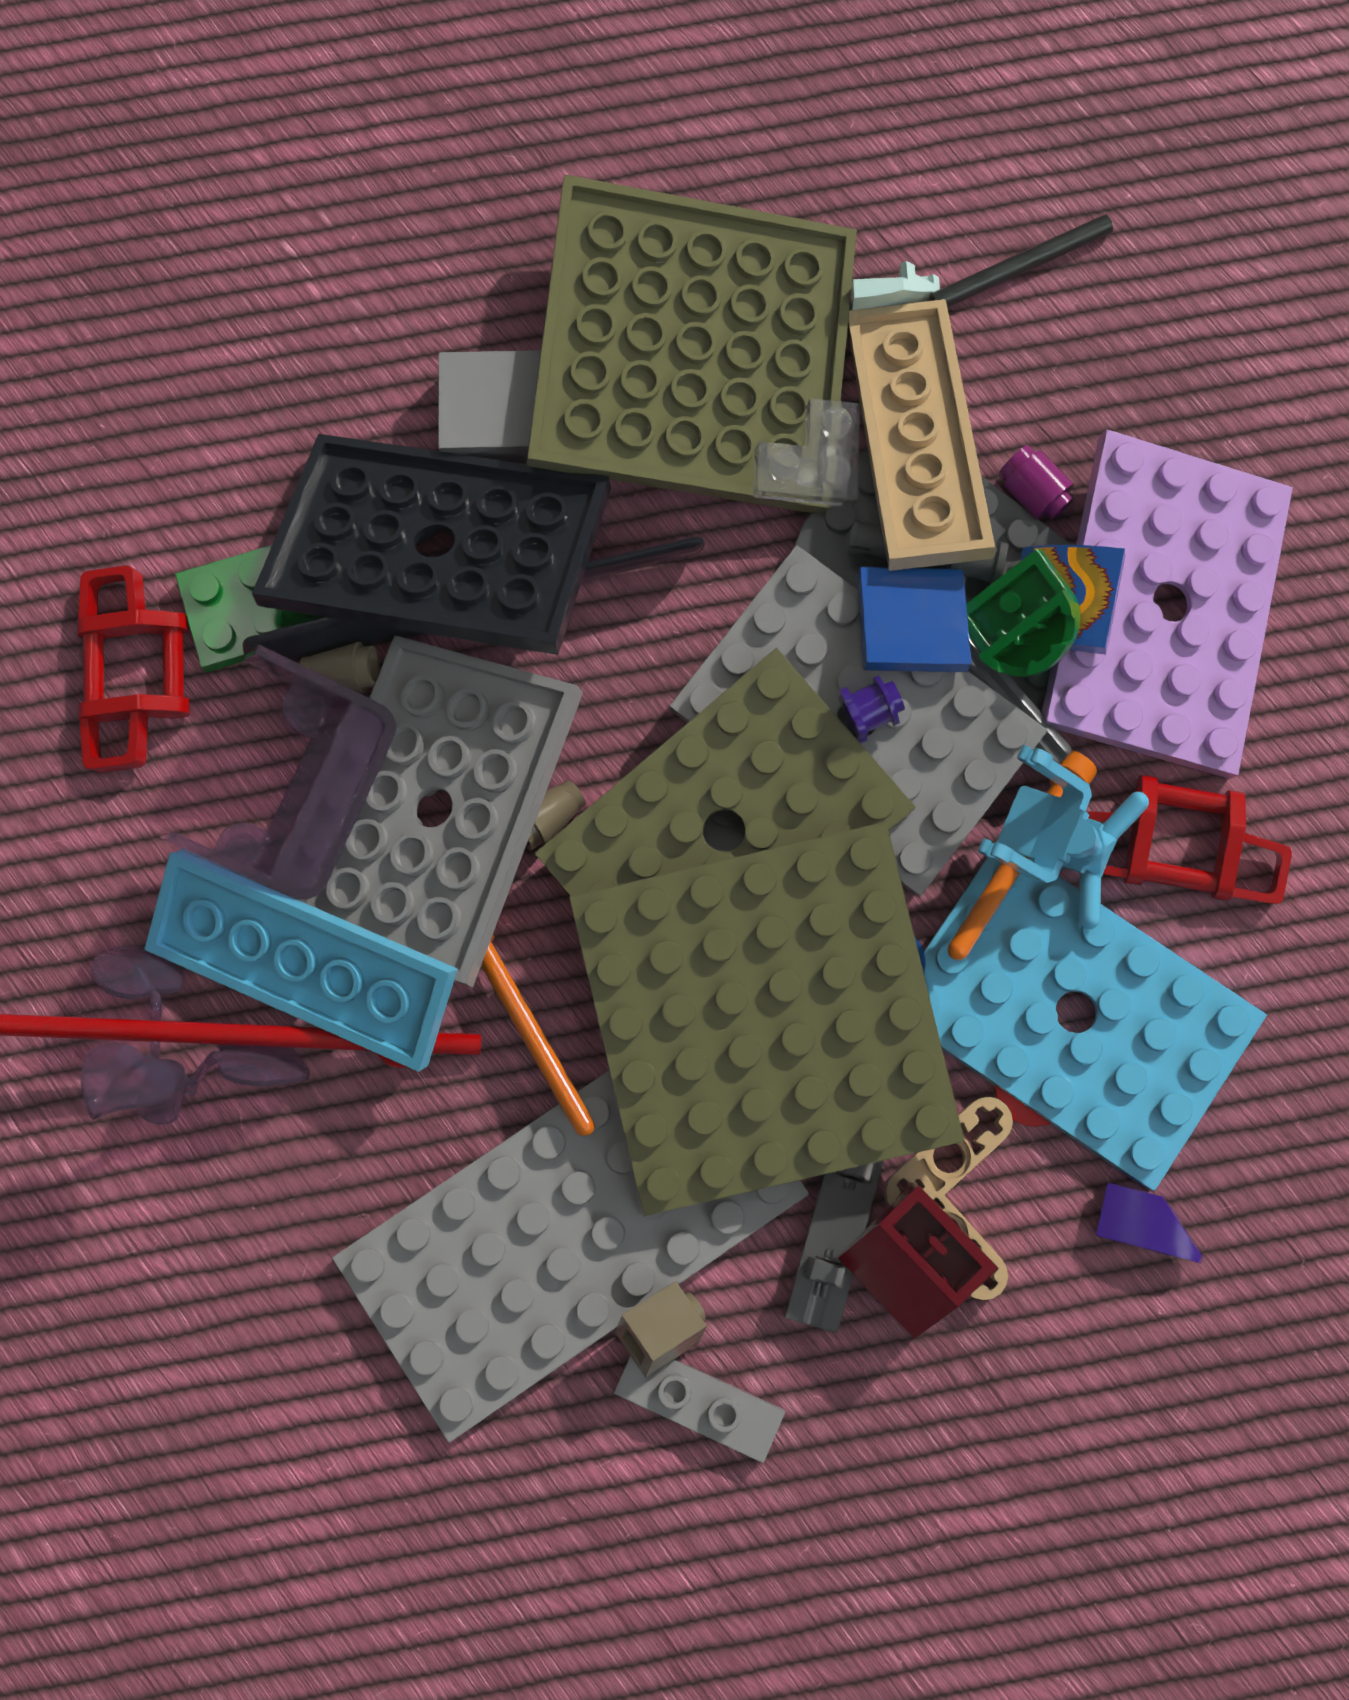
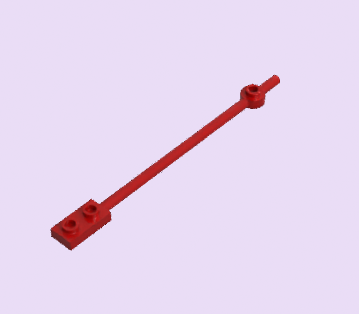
(208, 1034)

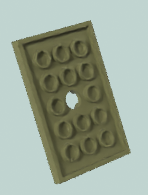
(754, 751)

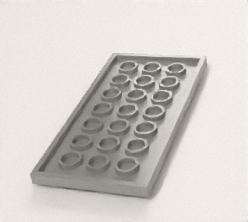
(532, 1260)

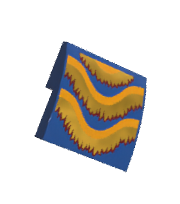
(1095, 580)

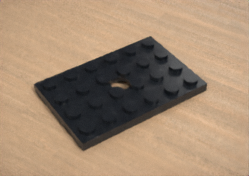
(365, 506)

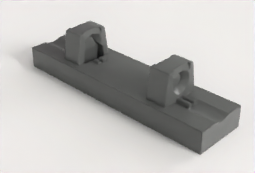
(836, 1221)

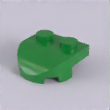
(1025, 618)

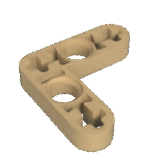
(938, 1183)

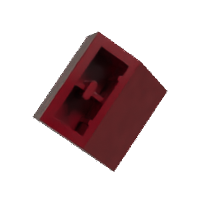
(917, 1261)

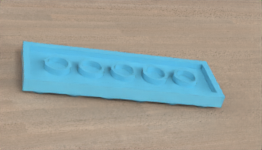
(300, 960)

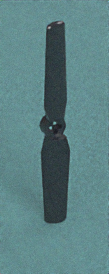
(330, 633)

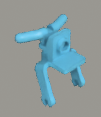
(1060, 834)

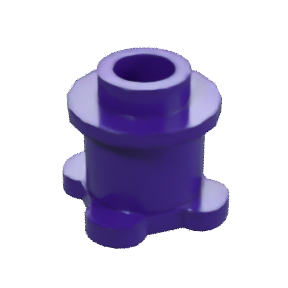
(871, 707)

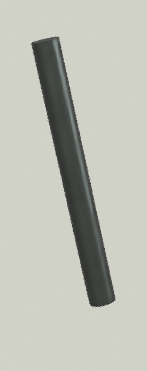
(1024, 261)

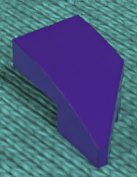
(1144, 1222)

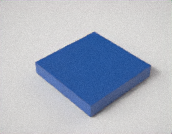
(913, 620)

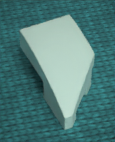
(893, 291)

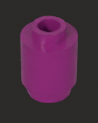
(1037, 483)

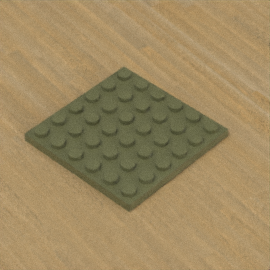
(685, 338)
(766, 1019)

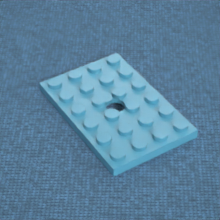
(1144, 1065)

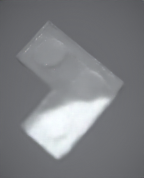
(823, 468)

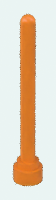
(1006, 876)
(537, 1043)

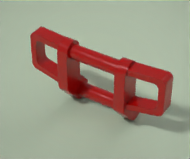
(137, 707)
(1233, 827)

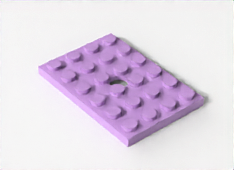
(1191, 682)

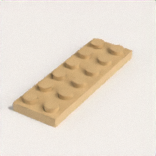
(919, 436)

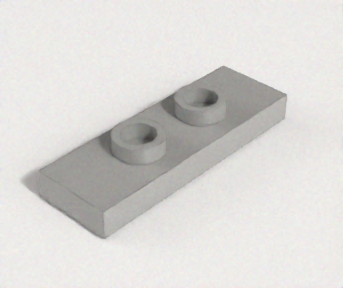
(704, 1406)

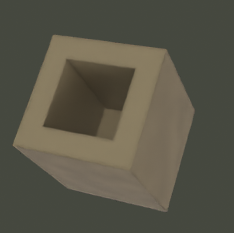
(661, 1328)

